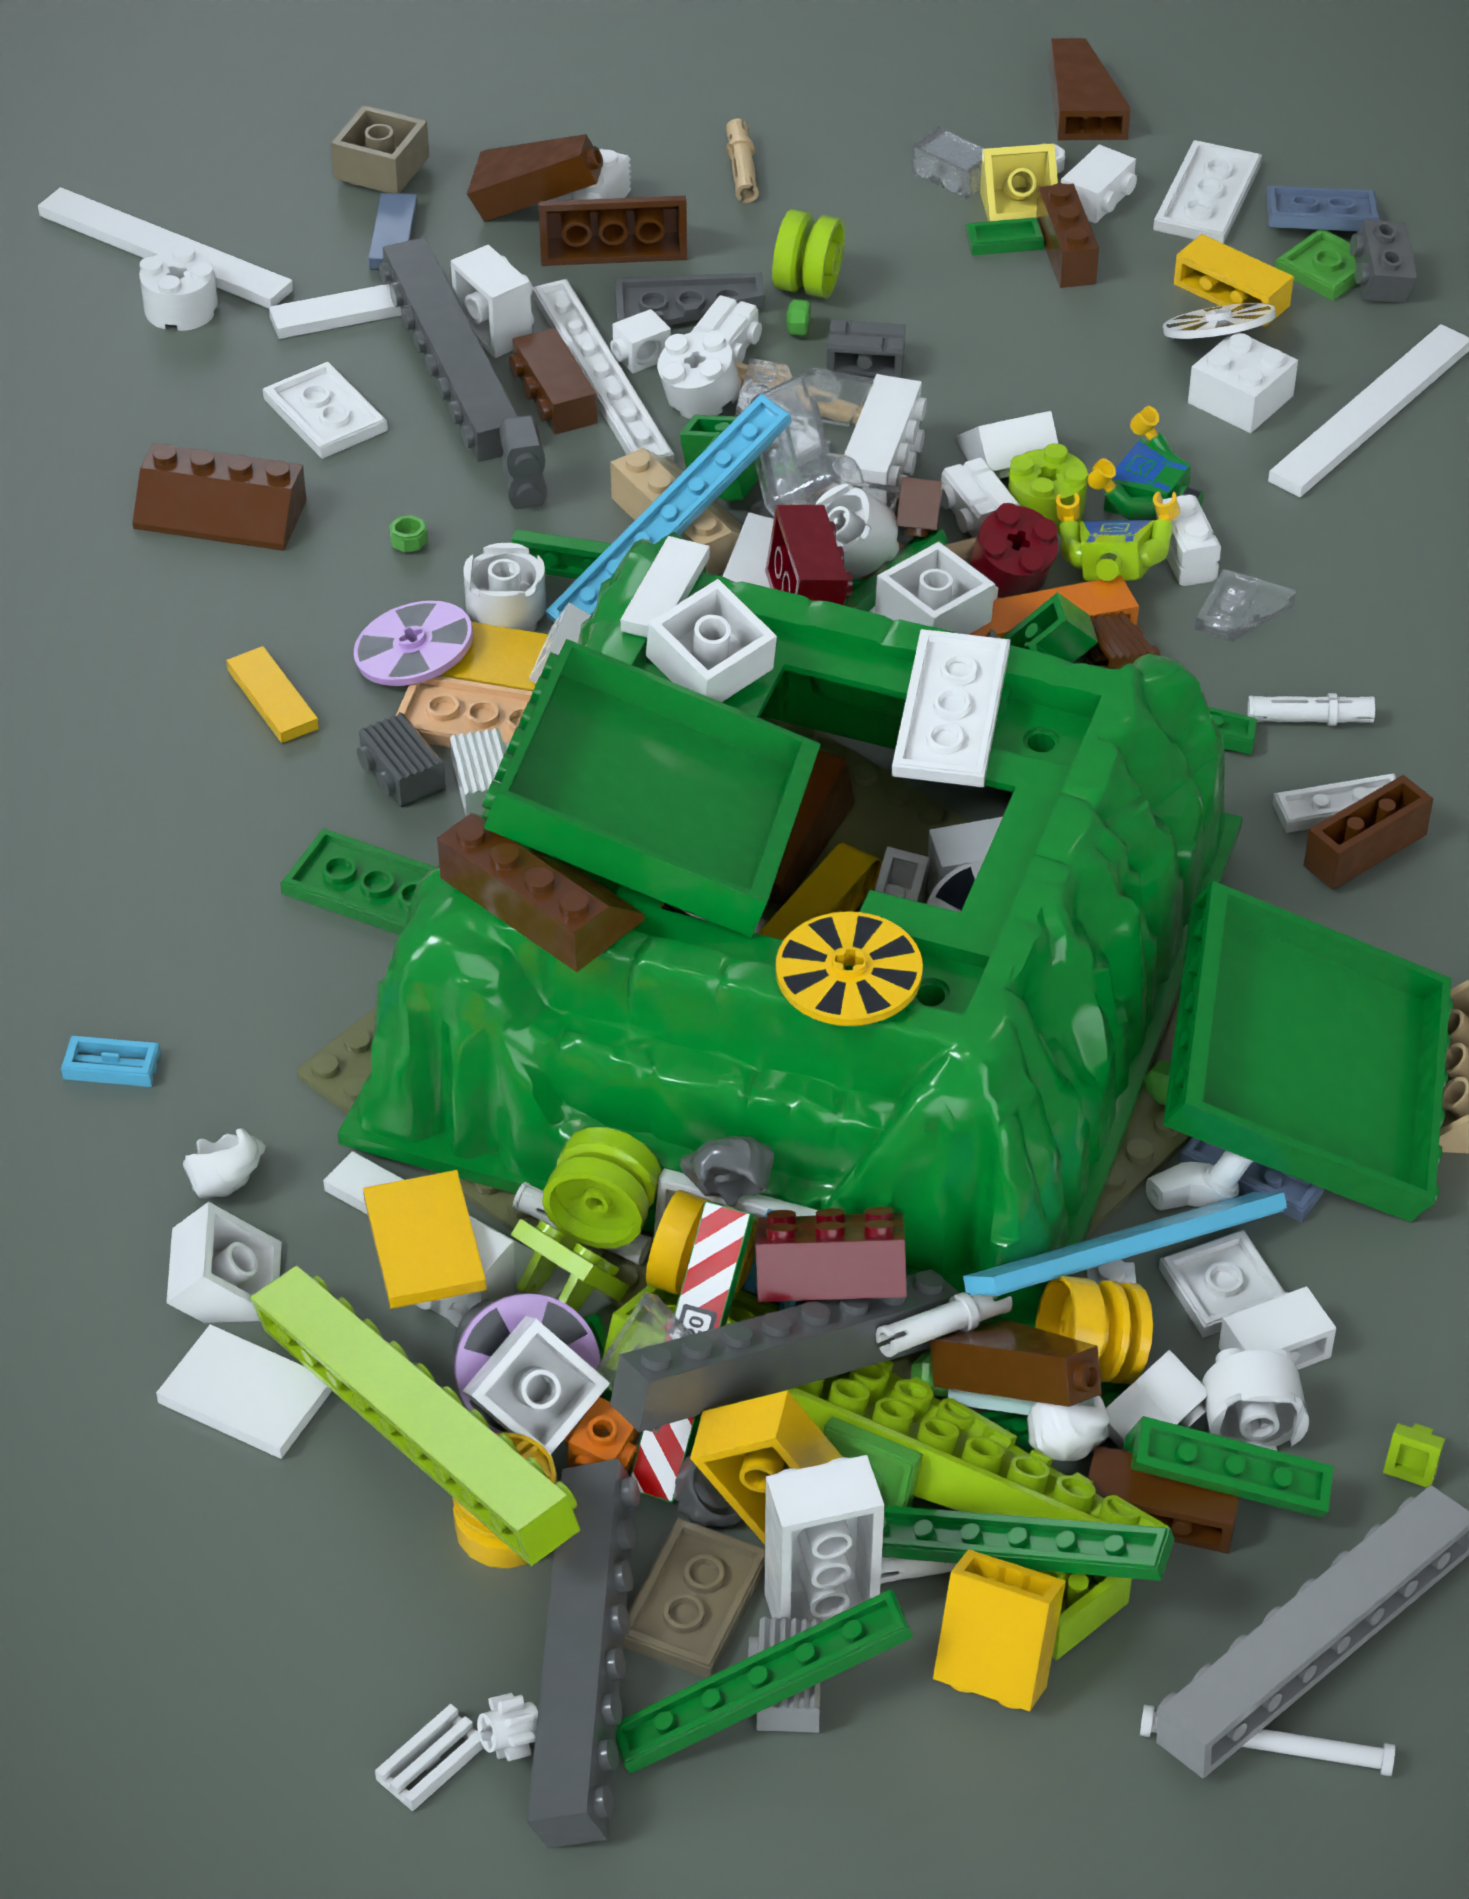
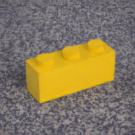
(1230, 276)

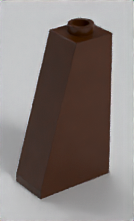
(1084, 94)
(532, 172)
(820, 814)
(1017, 1363)

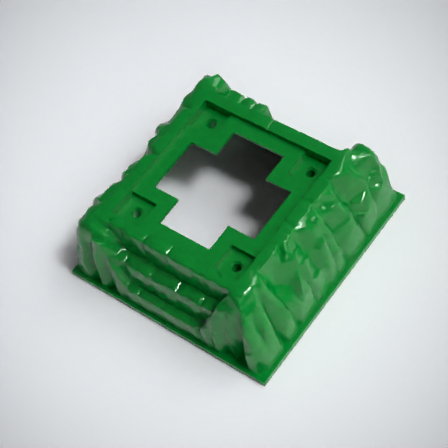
(968, 1110)

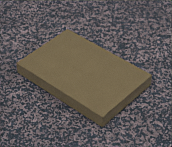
(694, 1598)

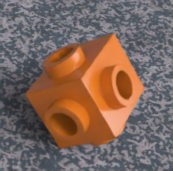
(602, 1437)

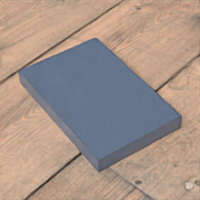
(1320, 207)

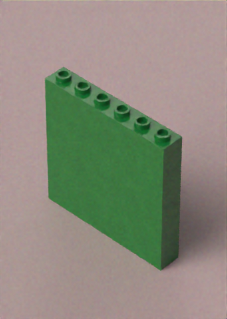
(651, 786)
(1310, 1053)

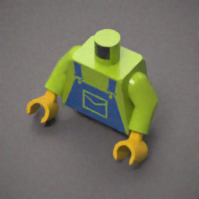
(1115, 547)

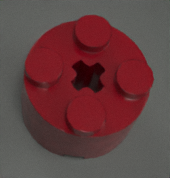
(1015, 549)

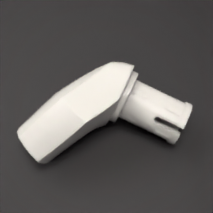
(1197, 1182)

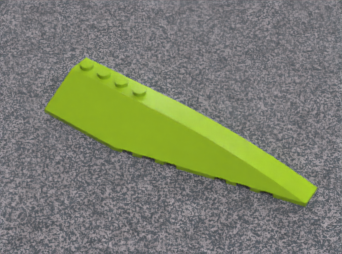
(965, 1456)

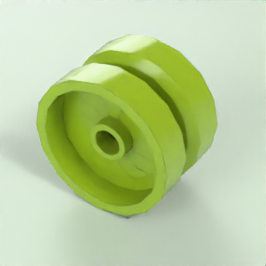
(808, 253)
(602, 1188)

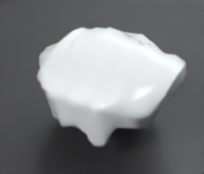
(223, 1165)
(1068, 1431)

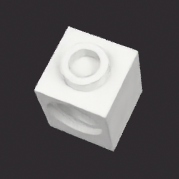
(639, 340)

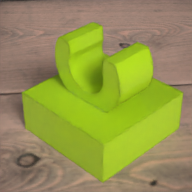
(1414, 1454)

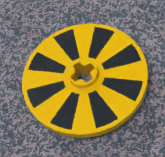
(815, 960)

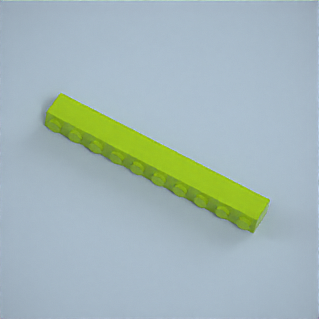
(418, 1415)

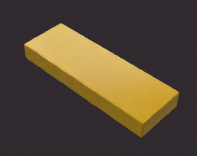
(272, 694)

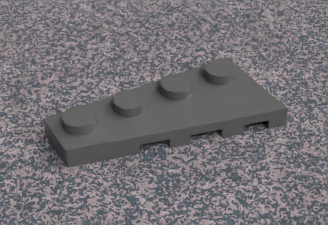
(684, 296)

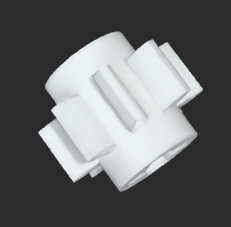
(508, 1727)

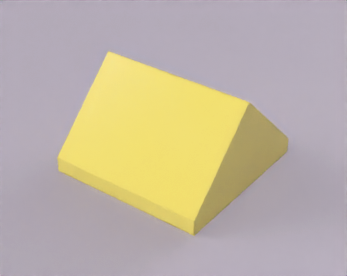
(1012, 179)

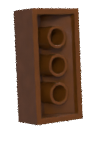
(613, 230)
(219, 496)
(534, 893)

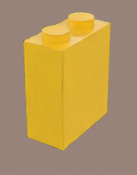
(998, 1630)

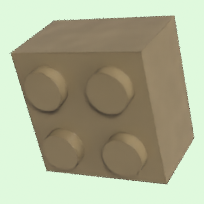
(380, 149)

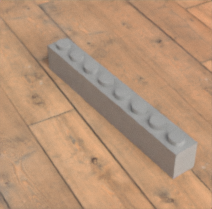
(1313, 1632)

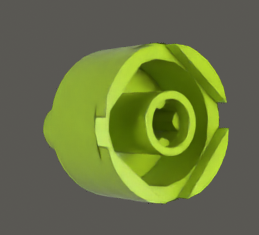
(1044, 474)

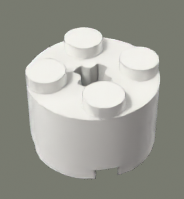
(178, 288)
(699, 373)
(862, 528)
(505, 587)
(1255, 1398)

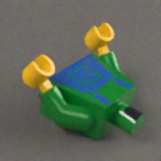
(1143, 472)

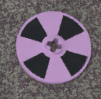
(413, 643)
(496, 1323)

